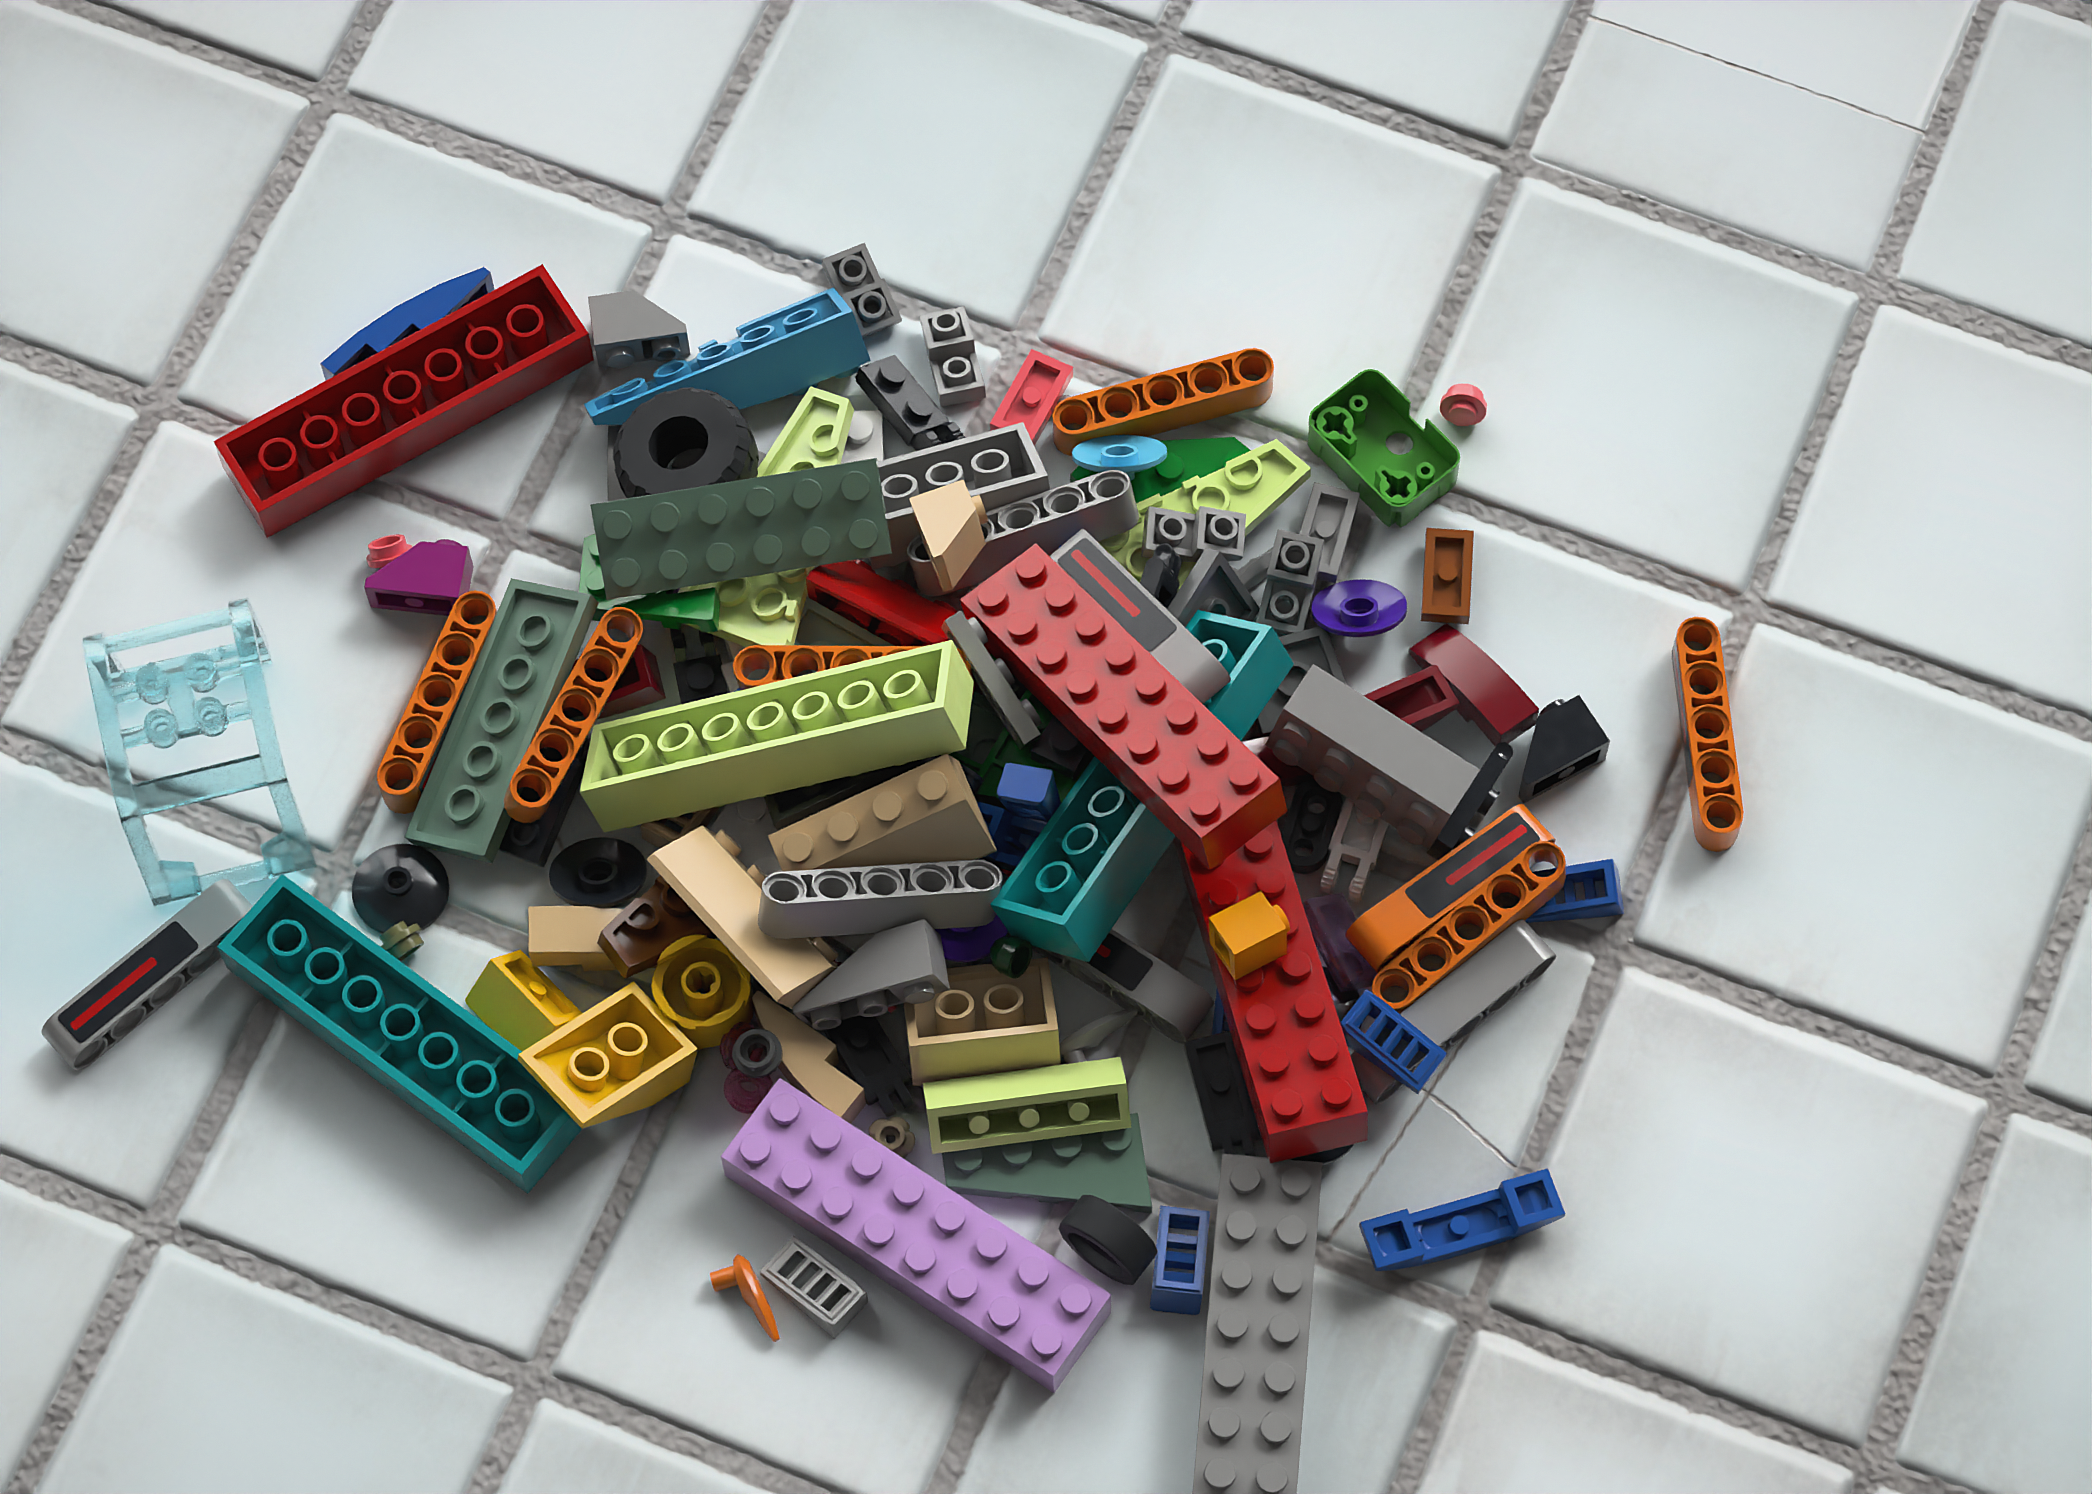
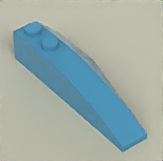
(766, 361)

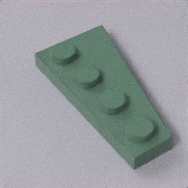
(1057, 1169)

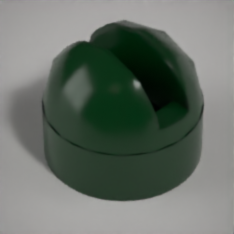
(1011, 955)

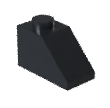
(1562, 746)

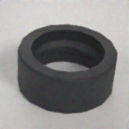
(1108, 1239)

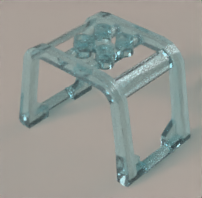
(174, 681)

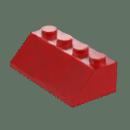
(879, 605)

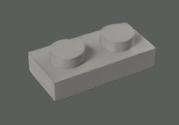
(1330, 518)

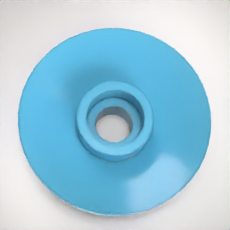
(1119, 453)

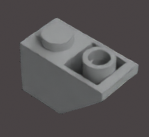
(634, 330)

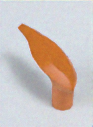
(744, 1276)

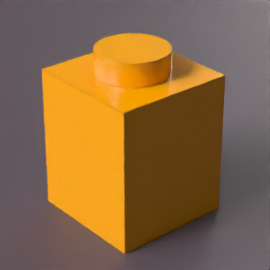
(1249, 934)

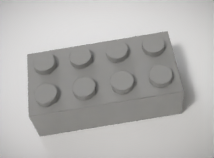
(993, 464)
(1370, 757)

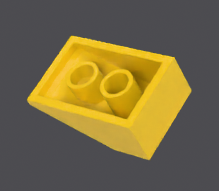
(612, 1059)

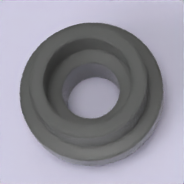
(750, 1041)

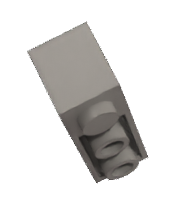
(884, 972)

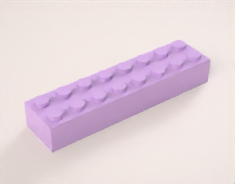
(917, 1235)

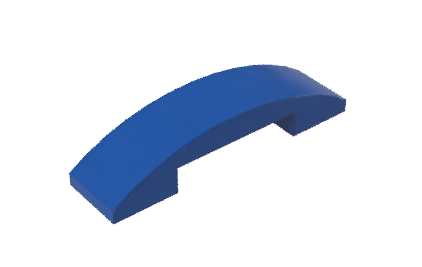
(1463, 1225)

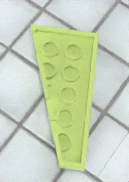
(770, 605)

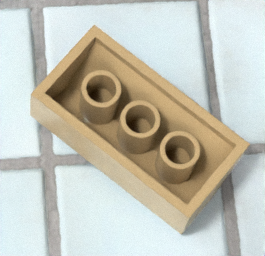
(903, 821)
(727, 899)

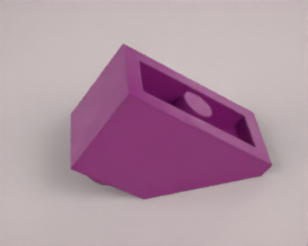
(422, 579)

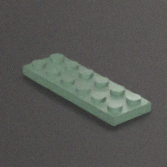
(741, 528)
(498, 717)

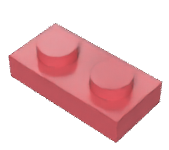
(1033, 394)

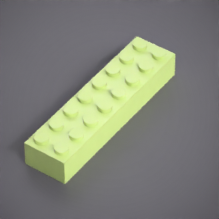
(778, 736)

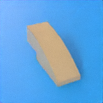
(569, 936)
(810, 1060)

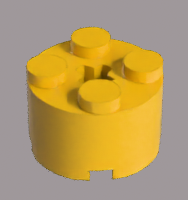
(706, 964)

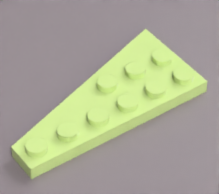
(1246, 485)

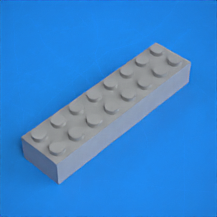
(1258, 1327)

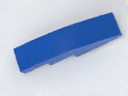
(408, 319)

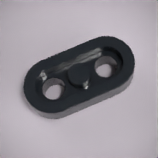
(1310, 828)

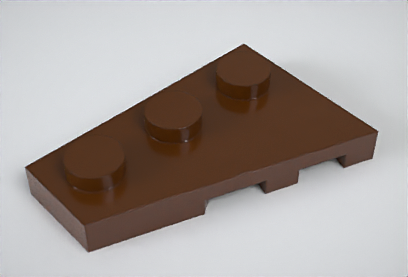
(648, 927)

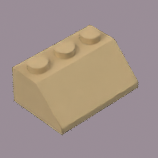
(984, 1024)

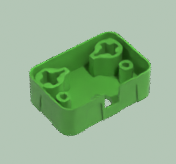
(1368, 413)

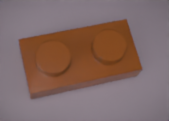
(1447, 576)

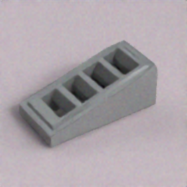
(842, 1313)

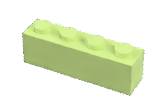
(1027, 1105)

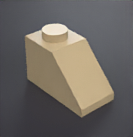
(950, 529)

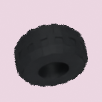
(677, 423)

